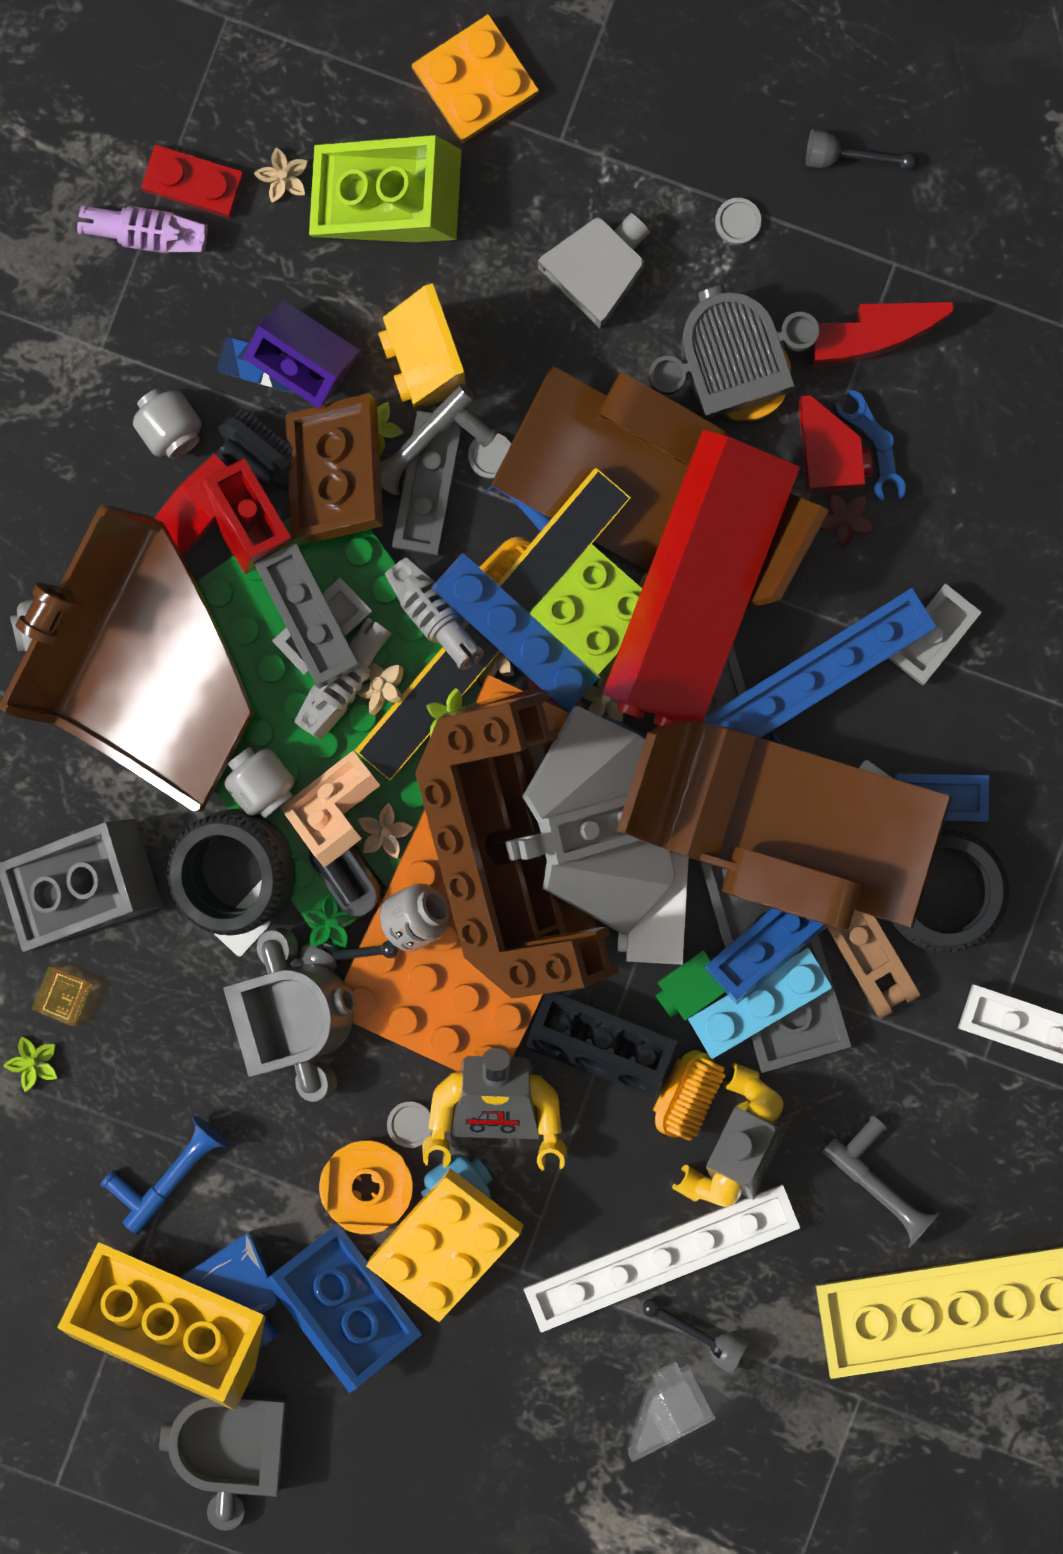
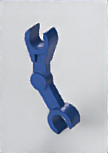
(881, 441)

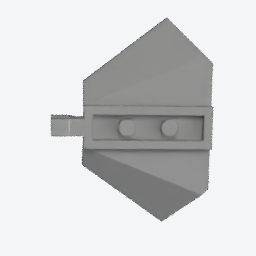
(578, 809)

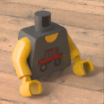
(495, 1100)
(744, 1145)

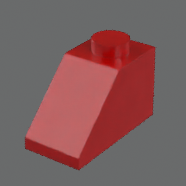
(830, 450)
(189, 511)
(245, 515)

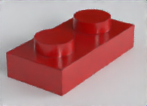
(192, 181)

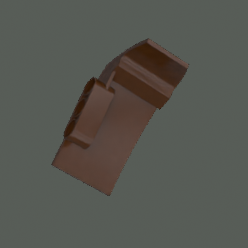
(645, 450)
(786, 823)

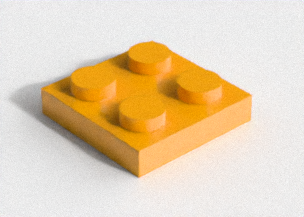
(475, 79)

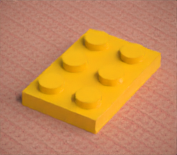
(445, 1245)

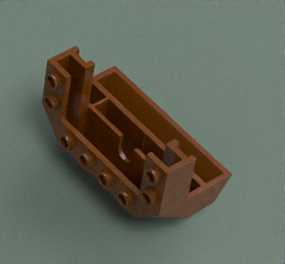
(474, 804)

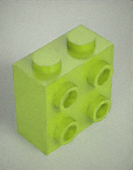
(590, 610)

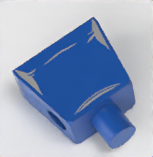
(240, 1276)

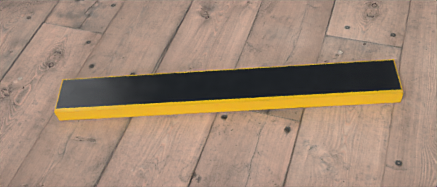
(527, 582)

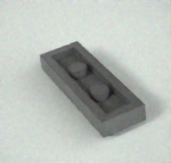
(427, 492)
(307, 615)

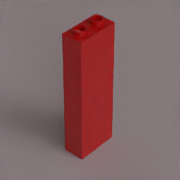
(700, 580)

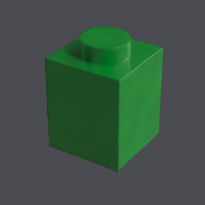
(688, 987)

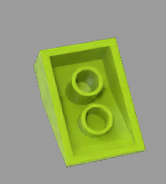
(386, 190)

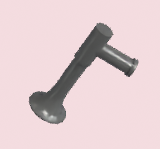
(452, 409)
(849, 1161)

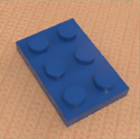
(343, 1307)

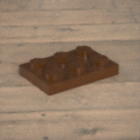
(337, 471)

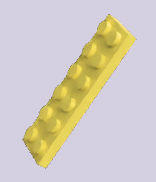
(942, 1312)

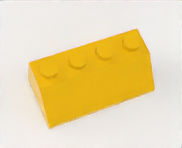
(165, 1326)

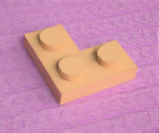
(320, 808)

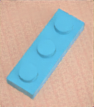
(787, 989)

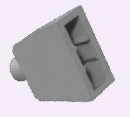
(597, 265)

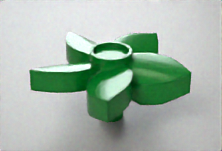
(328, 923)

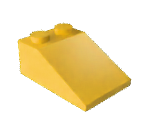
(423, 348)

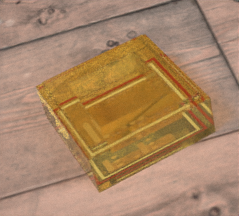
(62, 996)

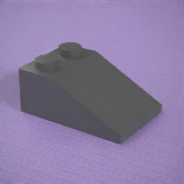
(79, 884)

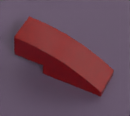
(876, 331)

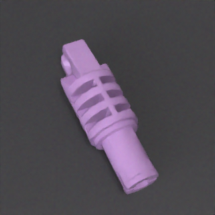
(145, 229)

